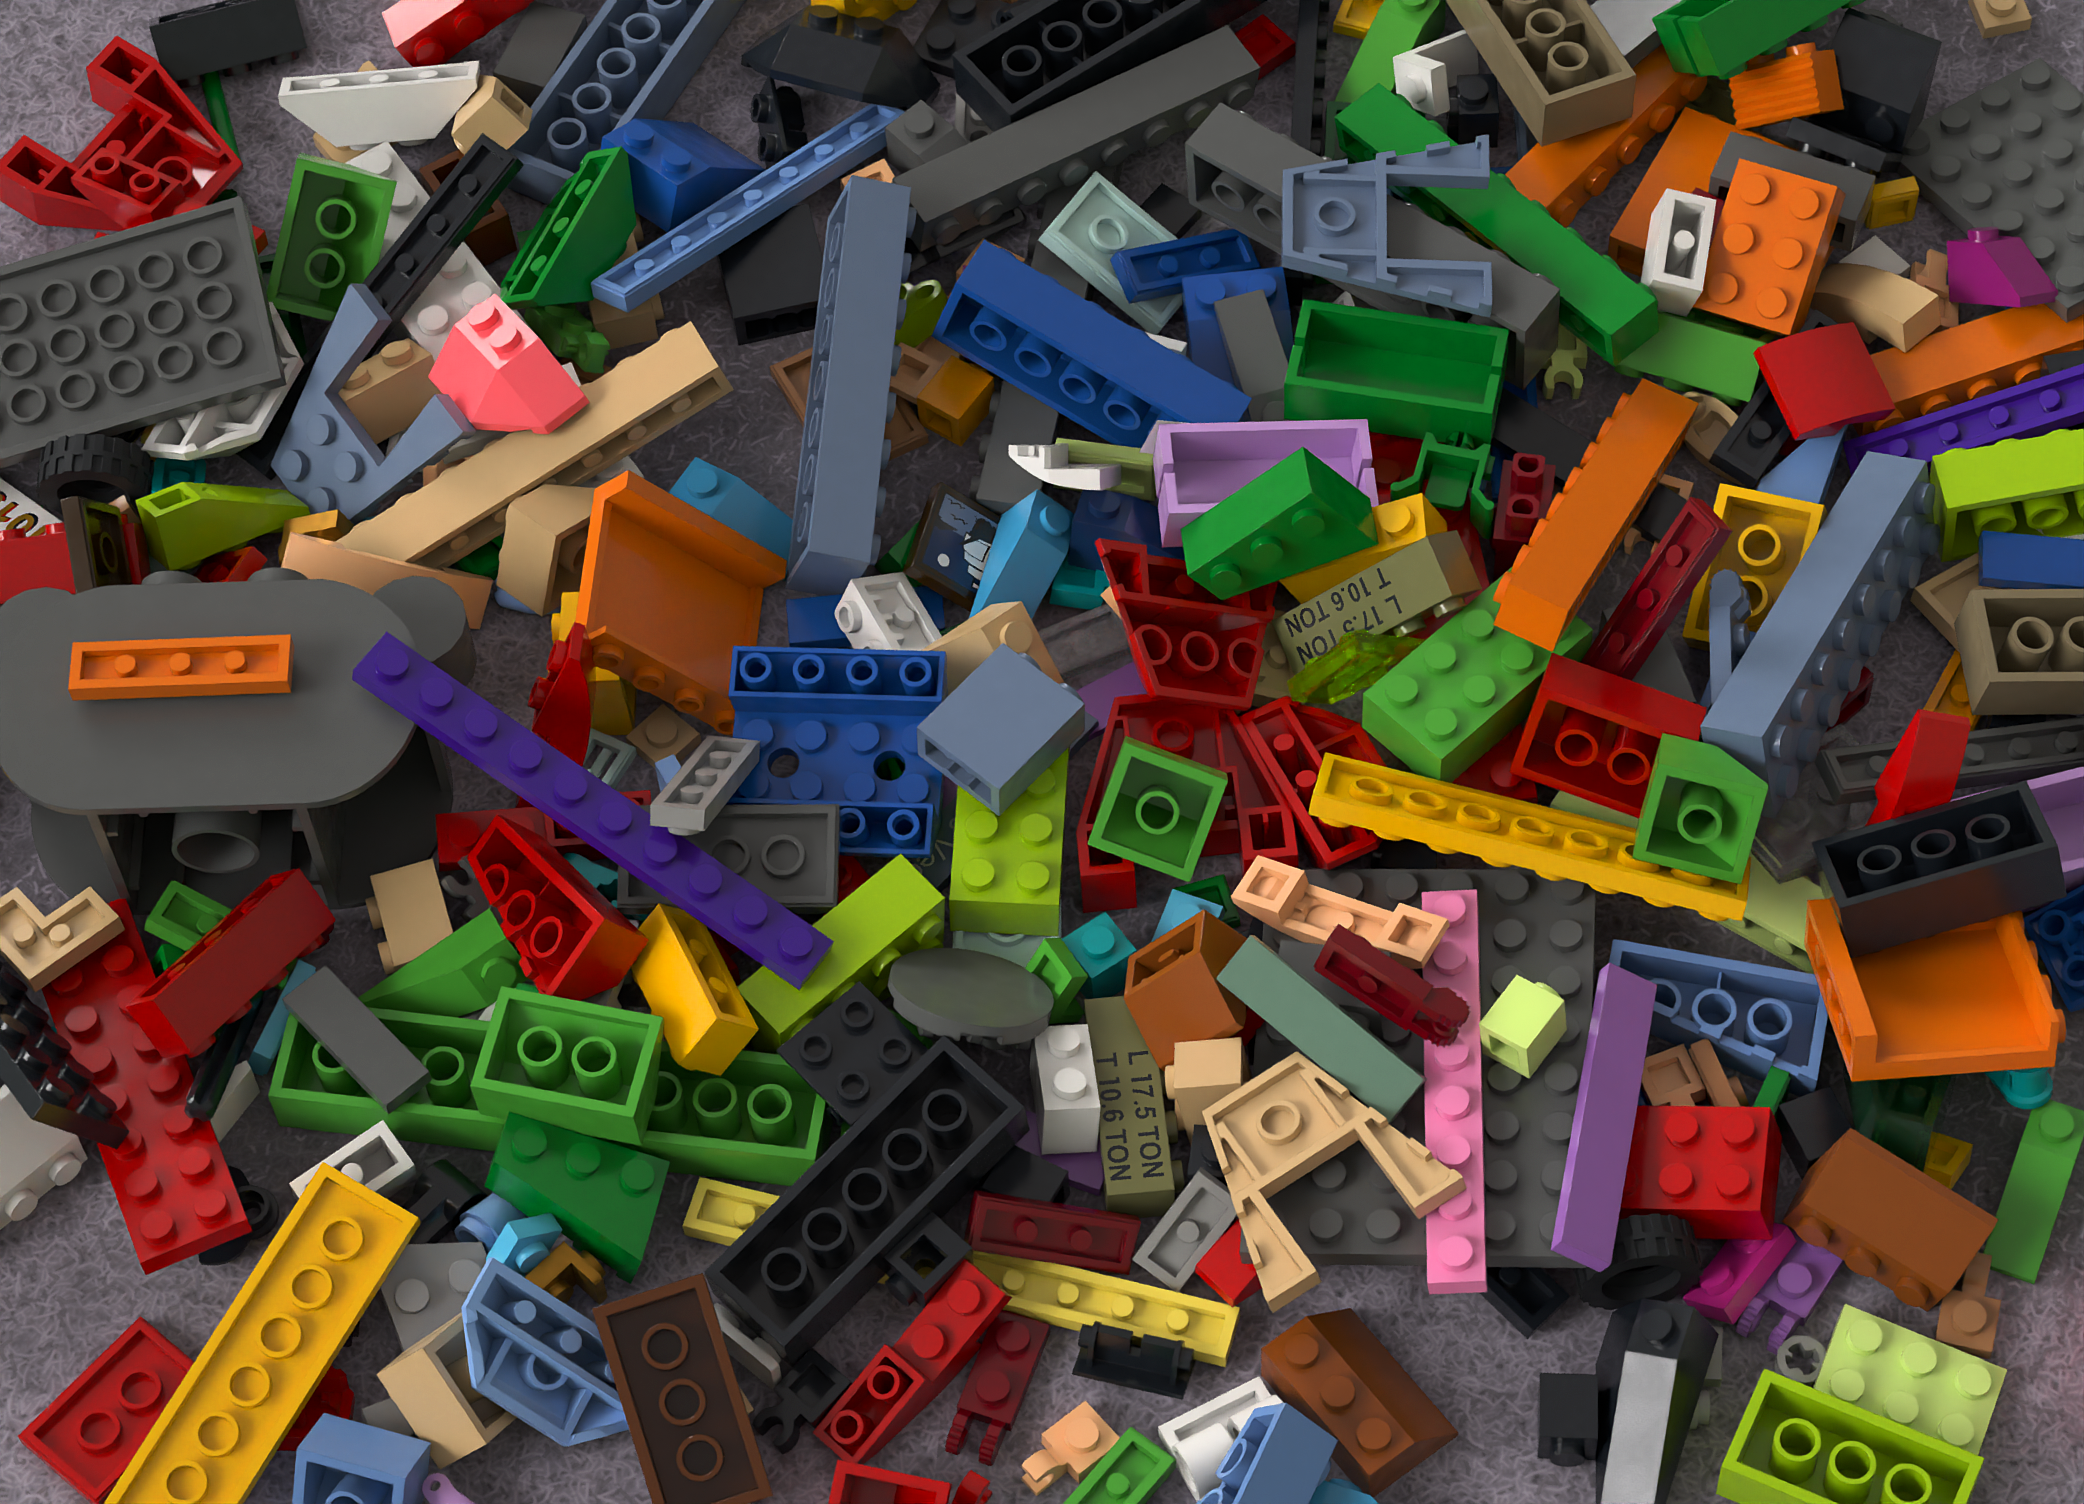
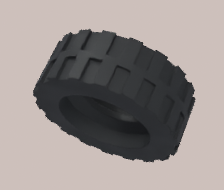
(93, 469)
(1650, 1260)

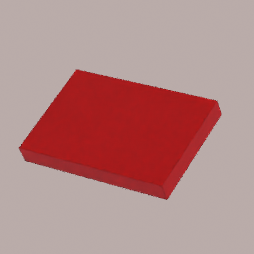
(108, 1411)

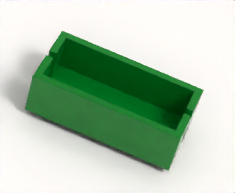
(1725, 34)
(1396, 372)

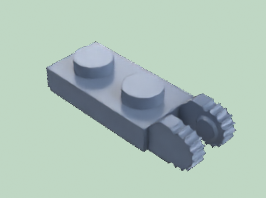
(1727, 634)

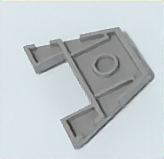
(420, 1296)

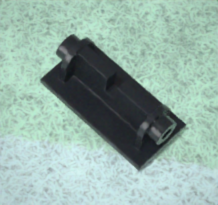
(776, 114)
(1154, 1367)

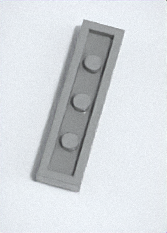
(704, 784)

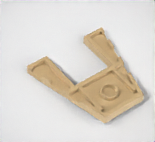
(1284, 1129)

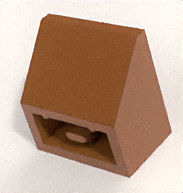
(1176, 990)

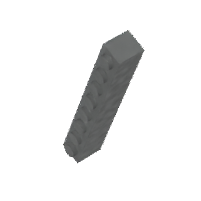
(1078, 136)

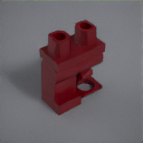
(1522, 502)

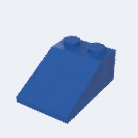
(678, 168)
(1200, 319)

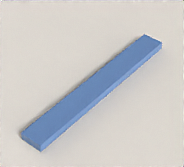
(745, 209)

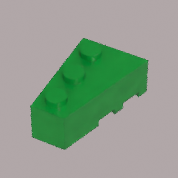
(1278, 527)
(591, 1187)

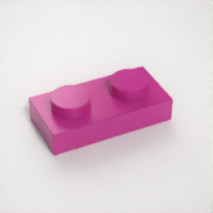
(1738, 1275)

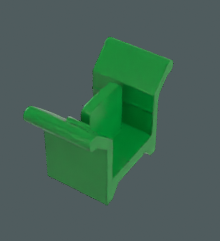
(1450, 475)

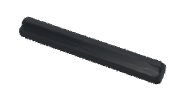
(219, 1064)

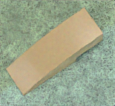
(1877, 303)

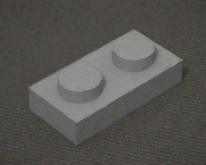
(1187, 1230)

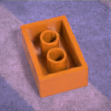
(1769, 248)

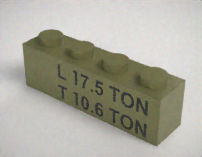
(1383, 599)
(1132, 1114)

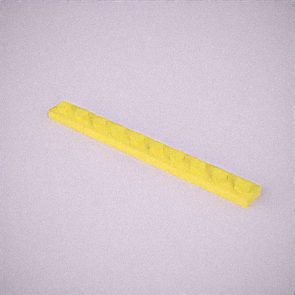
(1038, 1289)

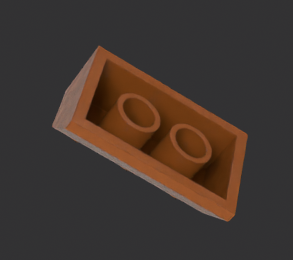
(1888, 1220)
(1358, 1394)

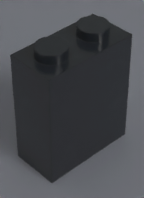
(774, 278)

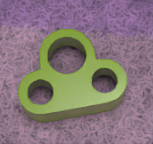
(923, 310)

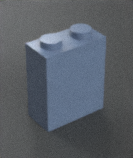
(1001, 728)

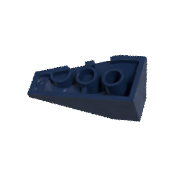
(1116, 518)

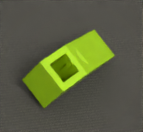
(204, 519)

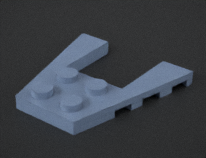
(1339, 224)
(325, 449)

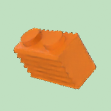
(1787, 87)

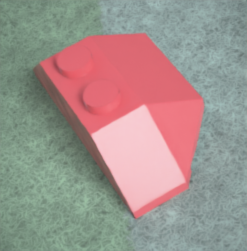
(504, 373)

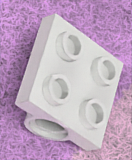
(1208, 1431)

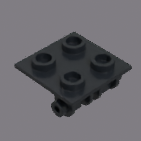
(852, 1053)

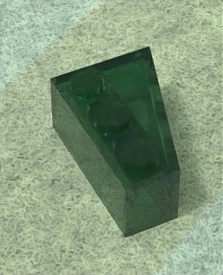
(1901, 1113)

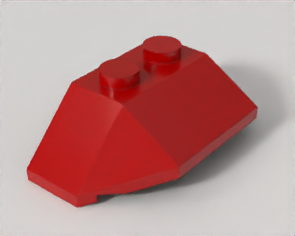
(1293, 746)

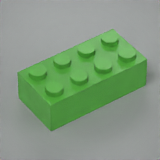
(1462, 690)

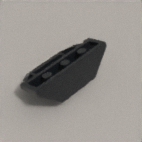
(844, 58)

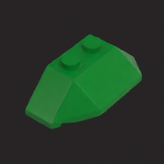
(575, 236)

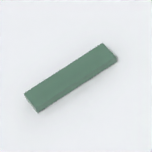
(1321, 1028)

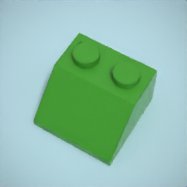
(1157, 809)
(1699, 810)

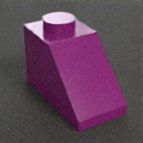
(1996, 271)

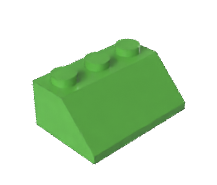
(328, 235)
(1701, 354)
(570, 1065)

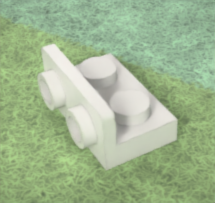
(885, 614)

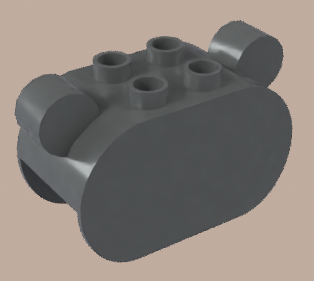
(228, 782)

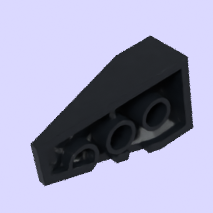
(1647, 1397)

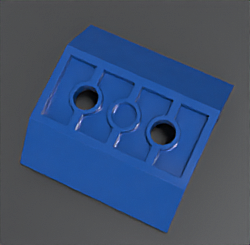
(841, 720)

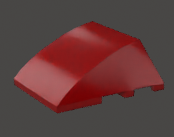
(1182, 634)

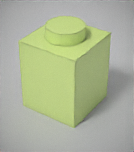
(1523, 1025)

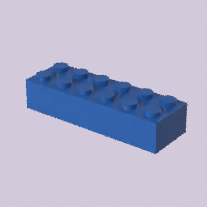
(1076, 353)

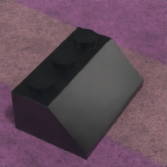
(226, 38)

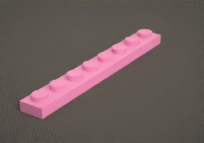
(1456, 1103)

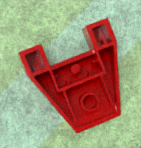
(150, 126)
(1249, 818)

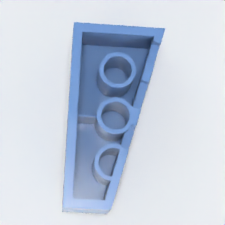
(1744, 1009)
(1274, 1460)

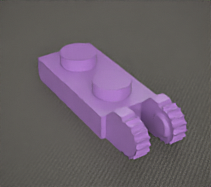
(1792, 1291)

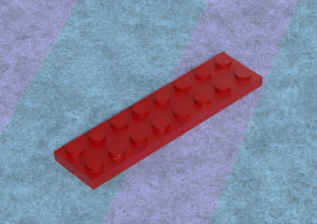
(169, 1166)

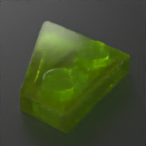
(1349, 666)

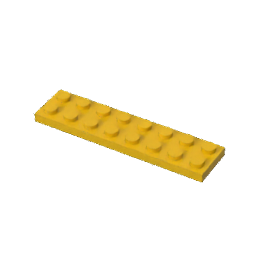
(1512, 833)
(270, 1347)

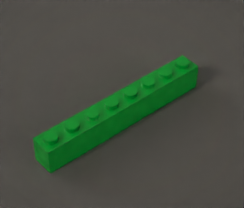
(1595, 296)

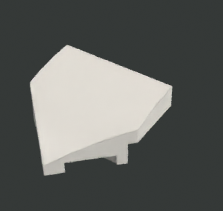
(1052, 466)

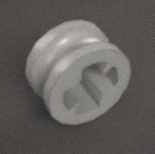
(1807, 1348)

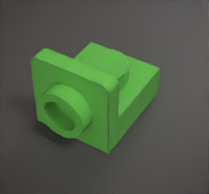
(1062, 975)

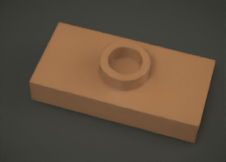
(1719, 1089)

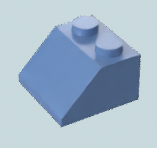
(359, 1465)

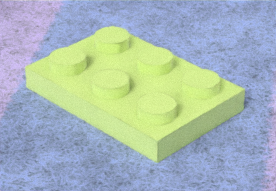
(1910, 1379)

